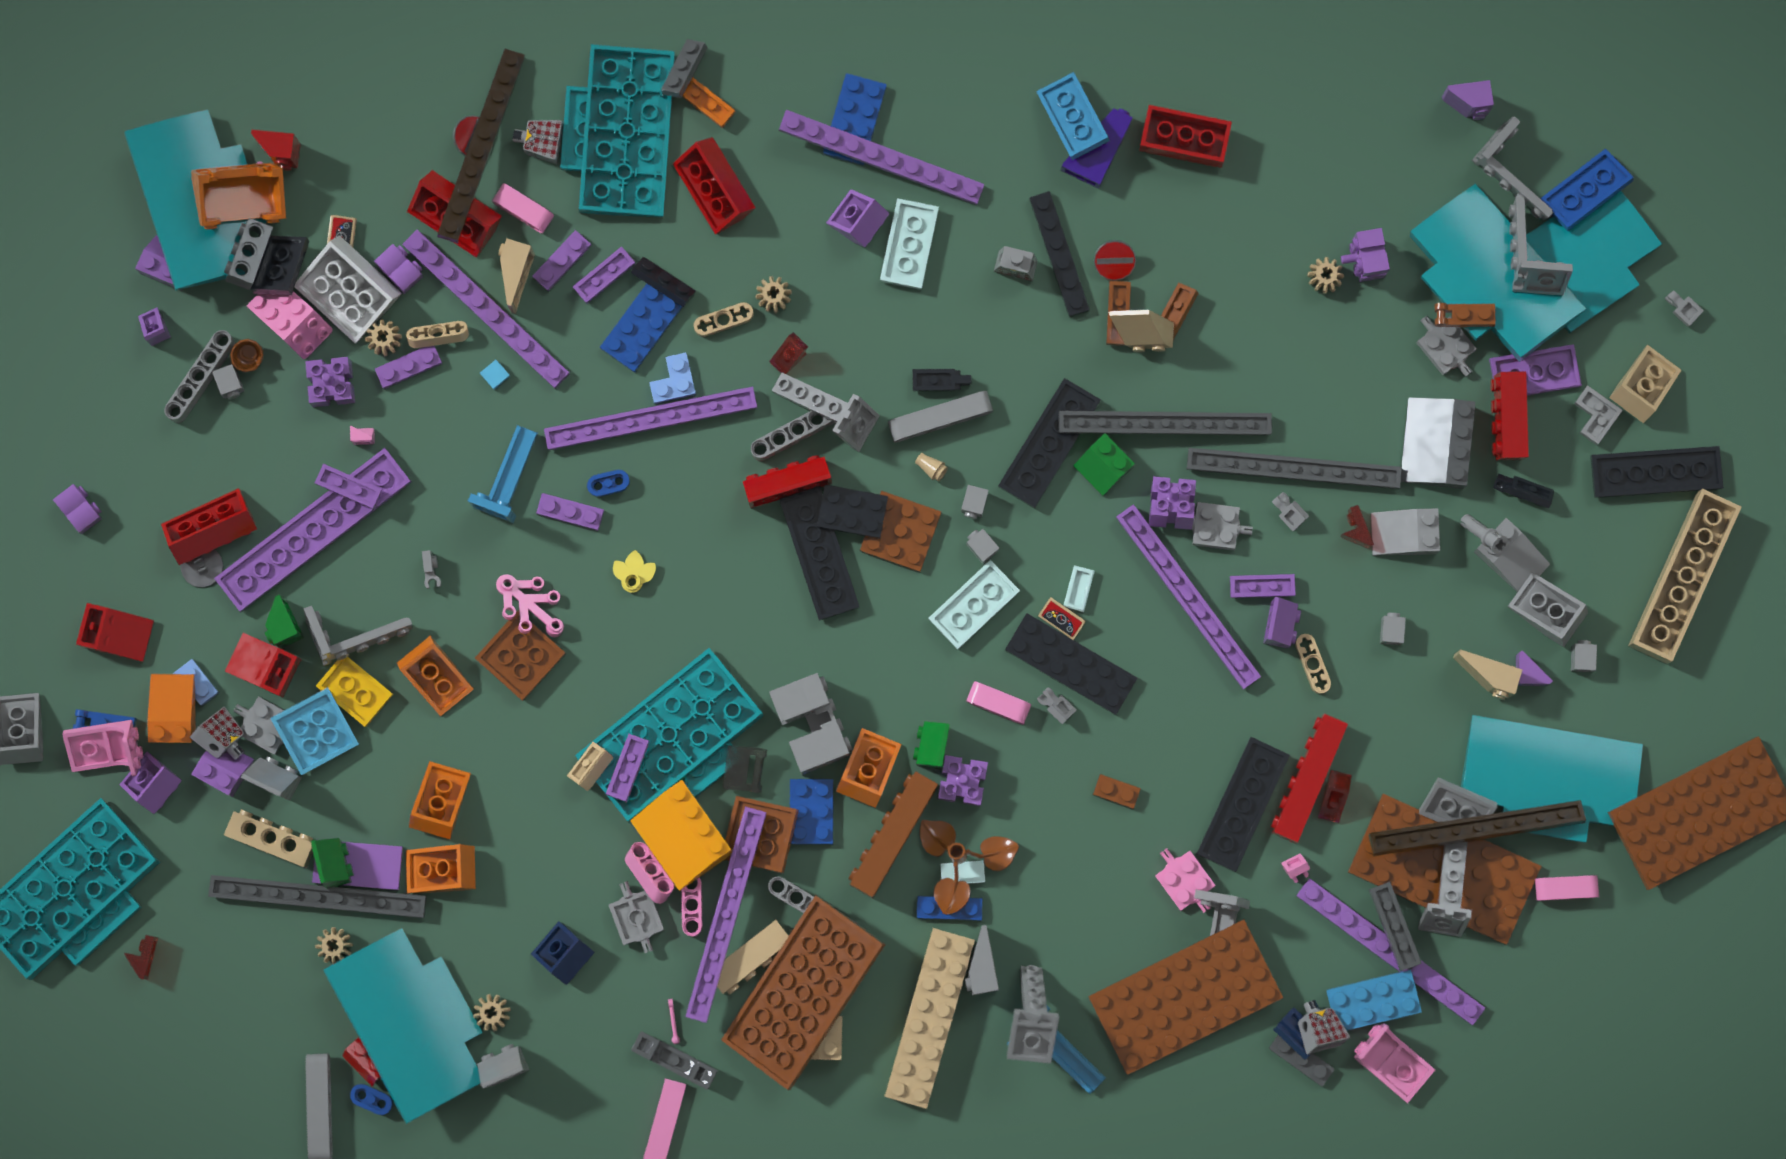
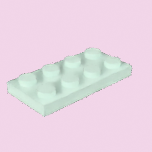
(909, 244)
(974, 604)

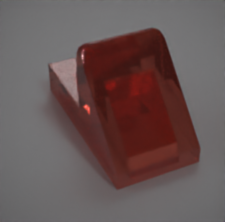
(789, 354)
(1360, 534)
(143, 963)

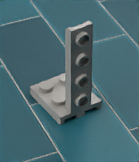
(1507, 179)
(1533, 275)
(853, 418)
(359, 643)
(1225, 908)
(1447, 915)
(1033, 1027)

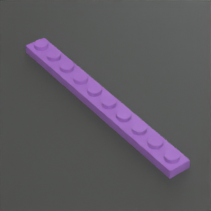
(881, 157)
(486, 309)
(650, 418)
(1188, 597)
(726, 914)
(1377, 942)

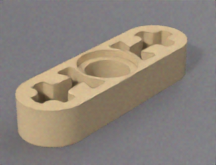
(740, 320)
(422, 331)
(1302, 650)

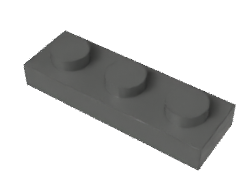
(684, 68)
(1312, 1067)

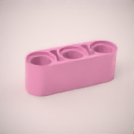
(522, 208)
(998, 703)
(653, 881)
(1567, 887)
(696, 915)

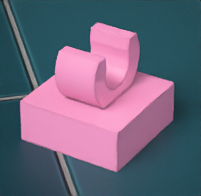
(1295, 867)

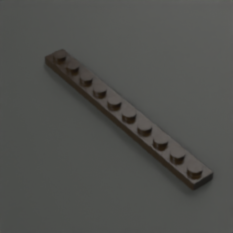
(481, 146)
(1477, 828)

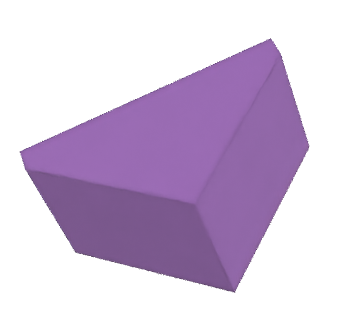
(153, 327)
(1531, 673)

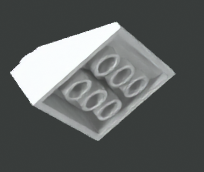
(347, 289)

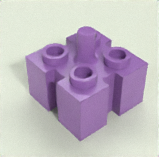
(1369, 254)
(330, 382)
(1172, 503)
(962, 780)

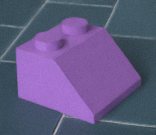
(1470, 99)
(858, 218)
(153, 263)
(1281, 622)
(222, 772)
(152, 784)

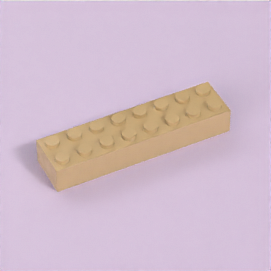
(1684, 576)
(929, 1018)

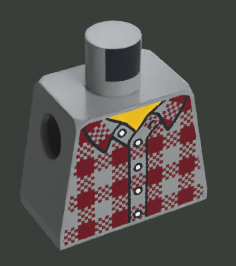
(541, 139)
(1016, 263)
(219, 735)
(1321, 1029)

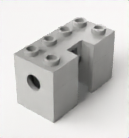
(809, 700)

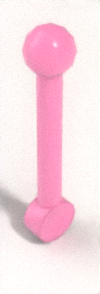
(675, 1039)

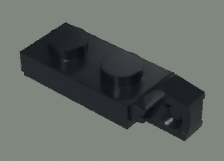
(939, 380)
(1524, 490)

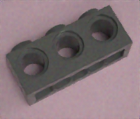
(255, 246)

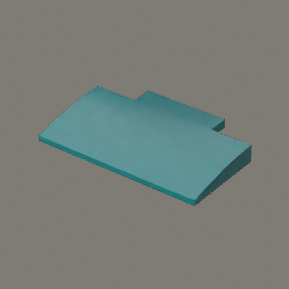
(620, 131)
(164, 161)
(1599, 252)
(1473, 266)
(688, 732)
(1546, 766)
(73, 892)
(408, 1023)

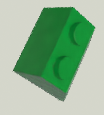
(1104, 464)
(282, 625)
(932, 744)
(332, 862)

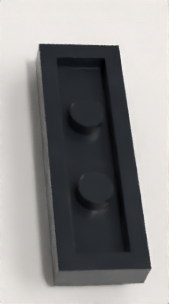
(663, 281)

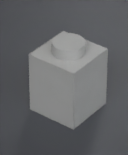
(228, 382)
(974, 502)
(982, 545)
(1392, 629)
(1583, 656)

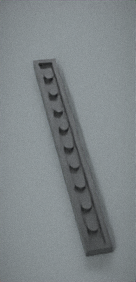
(1165, 423)
(1294, 468)
(317, 896)

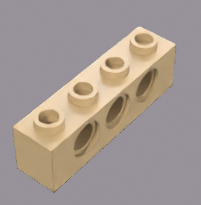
(237, 830)

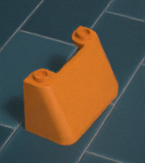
(239, 193)

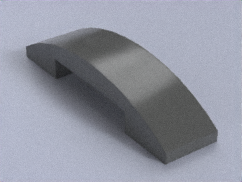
(674, 1060)

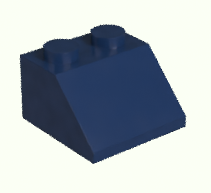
(562, 953)

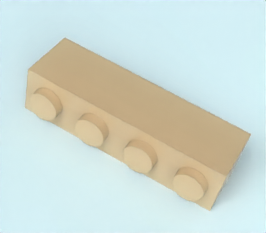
(750, 956)

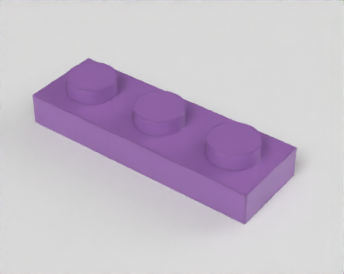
(561, 260)
(604, 275)
(408, 366)
(348, 486)
(570, 511)
(1262, 586)
(627, 768)

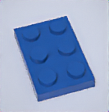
(815, 808)

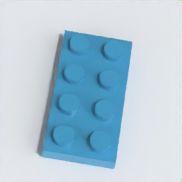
(1073, 116)
(1375, 1000)

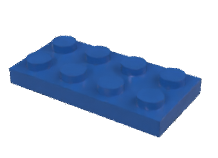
(857, 110)
(1587, 189)
(640, 327)

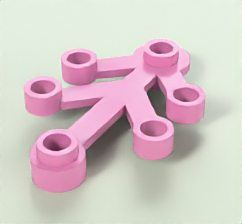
(527, 602)

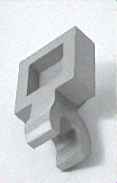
(1685, 309)
(1291, 513)
(430, 563)
(1058, 707)

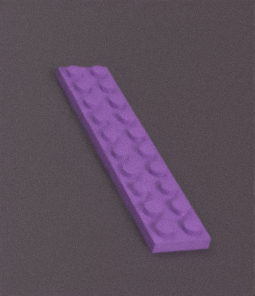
(307, 534)

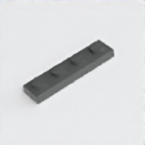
(1395, 926)

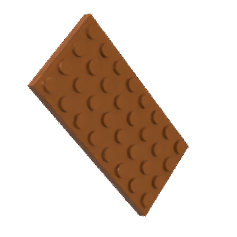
(1701, 813)
(1493, 883)
(803, 992)
(1185, 997)

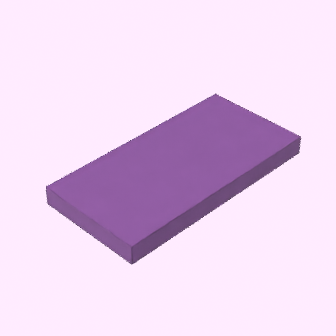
(1545, 369)
(372, 865)

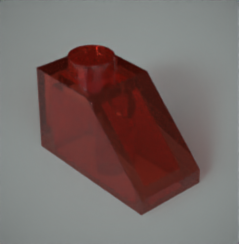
(1335, 796)

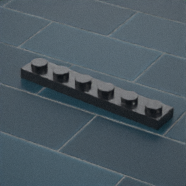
(1059, 254)

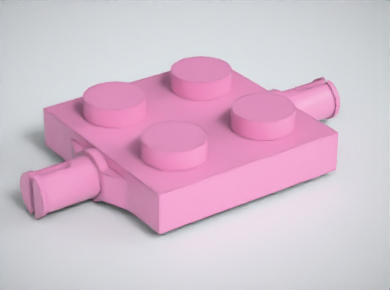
(1182, 878)

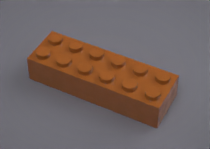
(893, 835)

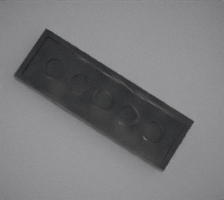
(1045, 446)
(1656, 472)
(819, 555)
(1071, 664)
(1243, 804)

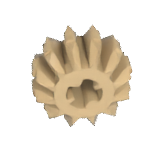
(1333, 279)
(780, 298)
(391, 337)
(326, 948)
(494, 1019)

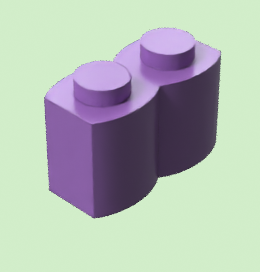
(399, 268)
(77, 508)

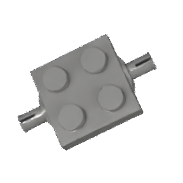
(1446, 347)
(1217, 526)
(258, 725)
(636, 917)

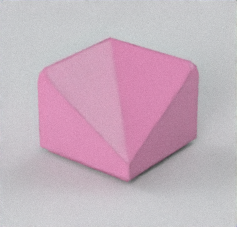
(362, 436)

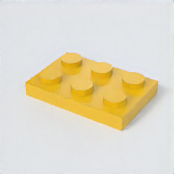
(355, 690)

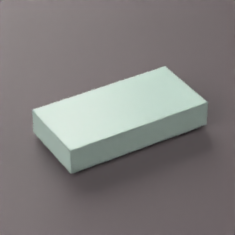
(1078, 588)
(968, 871)

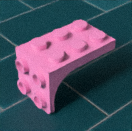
(292, 321)
(104, 746)
(1393, 1062)

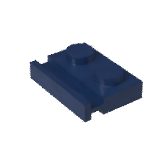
(1289, 1031)

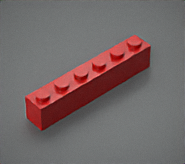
(1309, 778)

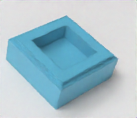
(495, 374)

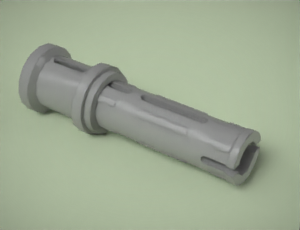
(1488, 537)

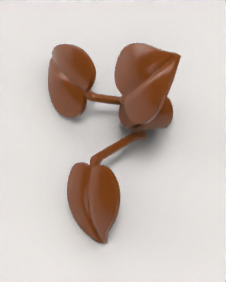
(938, 836)

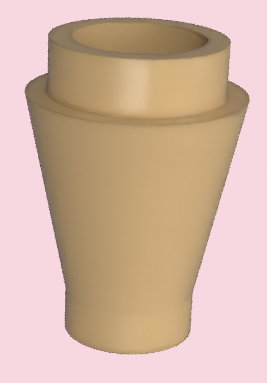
(932, 467)

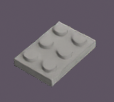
(1453, 802)

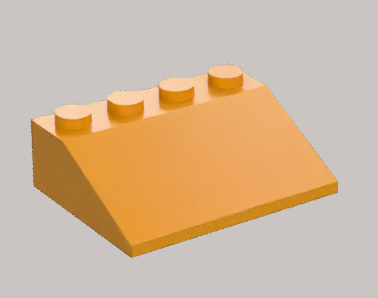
(681, 835)

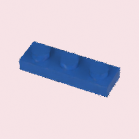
(929, 909)

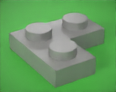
(1602, 414)

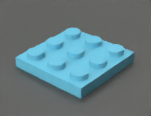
(314, 731)

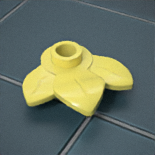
(633, 569)

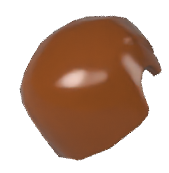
(246, 355)

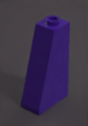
(1094, 164)

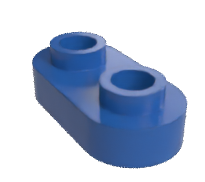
(608, 483)
(372, 1099)

